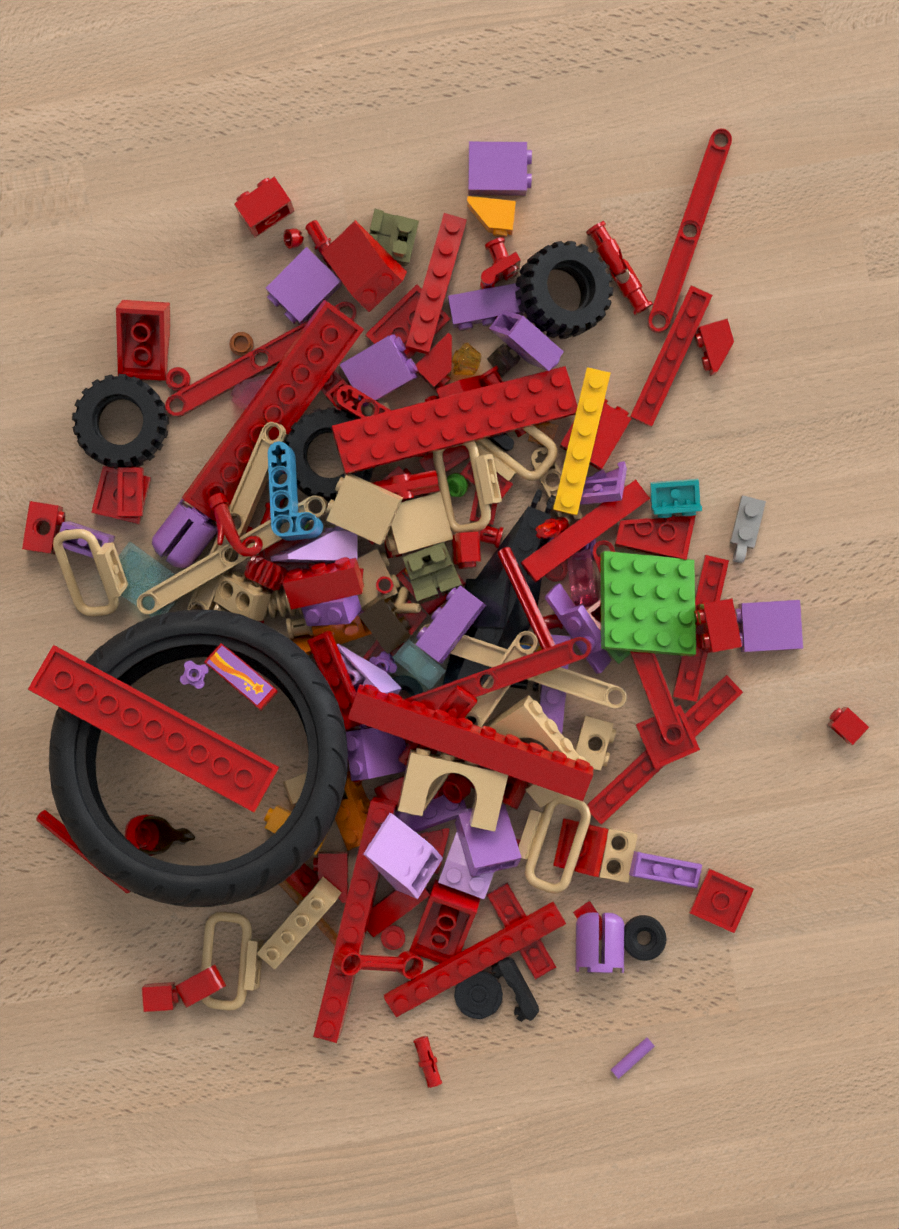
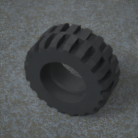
(588, 274)
(97, 399)
(300, 438)

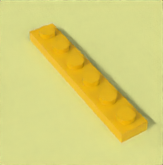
(581, 441)

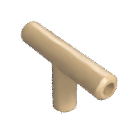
(403, 607)

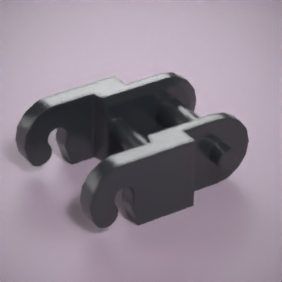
(503, 441)

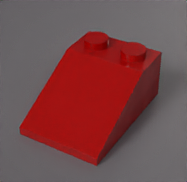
(363, 266)
(143, 339)
(444, 923)

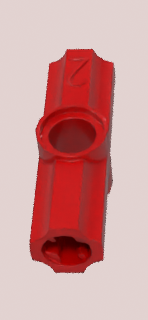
(411, 485)

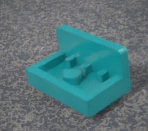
(675, 497)

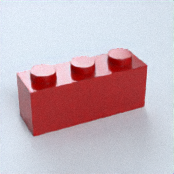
(323, 583)

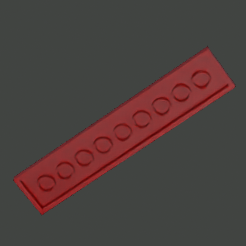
(279, 400)
(454, 420)
(153, 728)

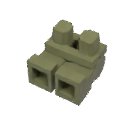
(394, 234)
(429, 561)

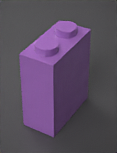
(499, 168)
(303, 287)
(526, 340)
(380, 368)
(770, 625)
(373, 753)
(486, 849)

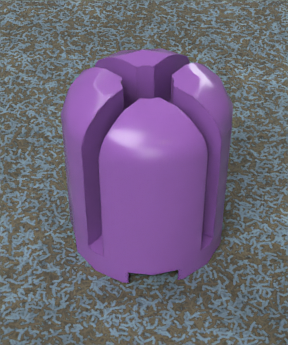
(186, 531)
(588, 943)

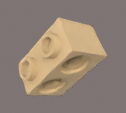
(242, 596)
(622, 855)

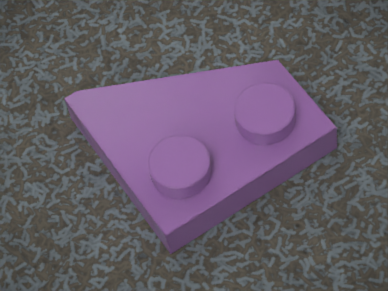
(605, 487)

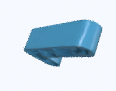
(287, 490)

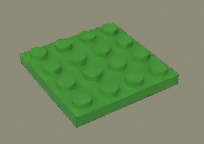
(647, 604)

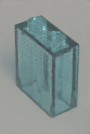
(419, 664)

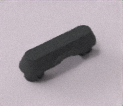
(527, 1004)

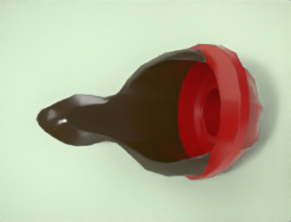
(155, 834)

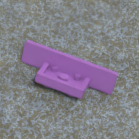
(579, 624)

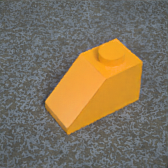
(493, 214)

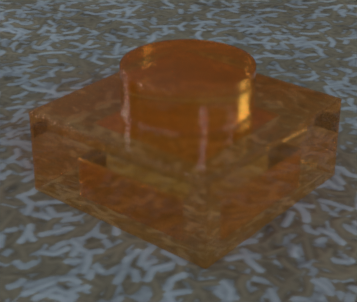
(548, 429)

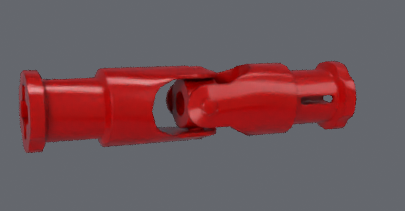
(611, 255)

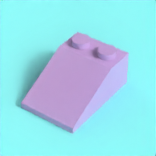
(325, 548)
(457, 875)

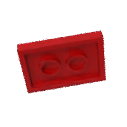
(399, 320)

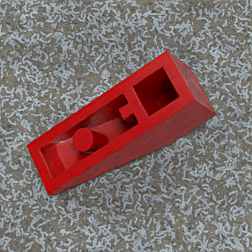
(391, 909)

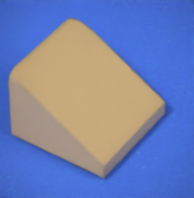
(294, 787)

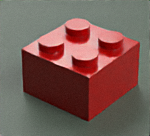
(264, 206)
(718, 626)

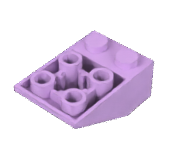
(364, 673)
(403, 856)

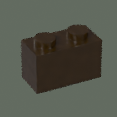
(385, 623)

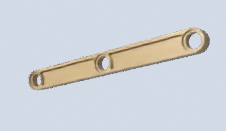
(243, 506)
(215, 564)
(559, 678)
(487, 702)

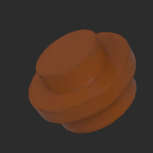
(241, 343)

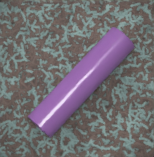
(632, 1058)

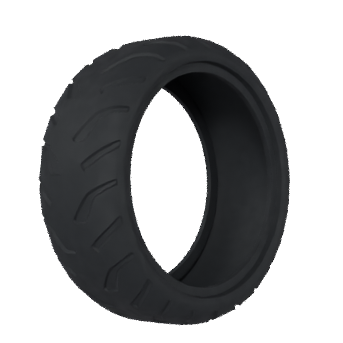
(181, 637)

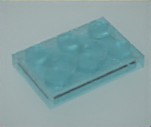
(143, 574)

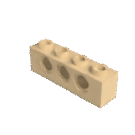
(299, 923)

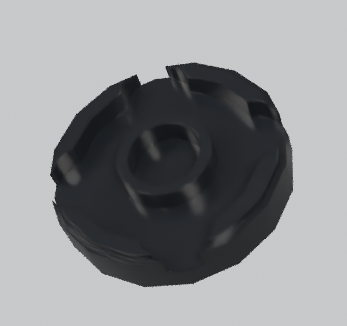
(479, 995)

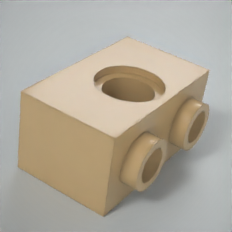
(595, 728)

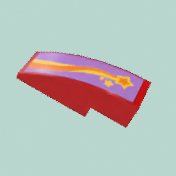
(241, 677)

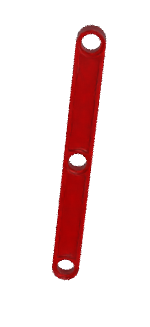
(694, 215)
(238, 370)
(507, 673)
(652, 680)

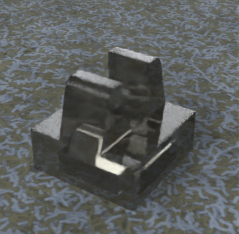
(503, 359)

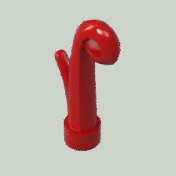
(225, 526)

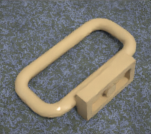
(509, 467)
(485, 482)
(107, 565)
(534, 836)
(249, 965)

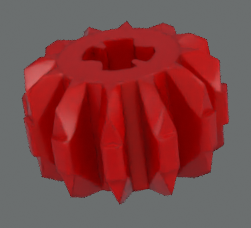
(265, 572)

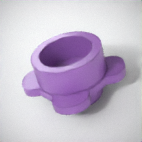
(387, 659)
(197, 681)

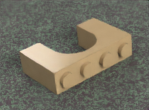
(529, 721)
(425, 767)

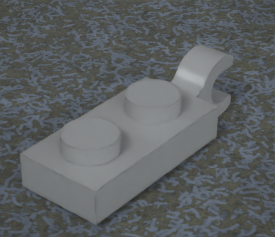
(746, 526)

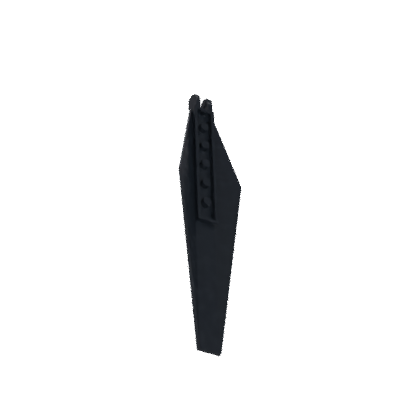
(523, 543)

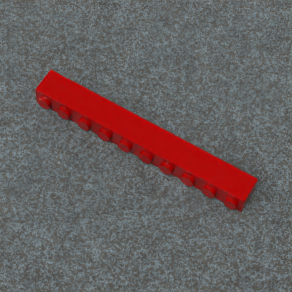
(471, 742)
(352, 926)

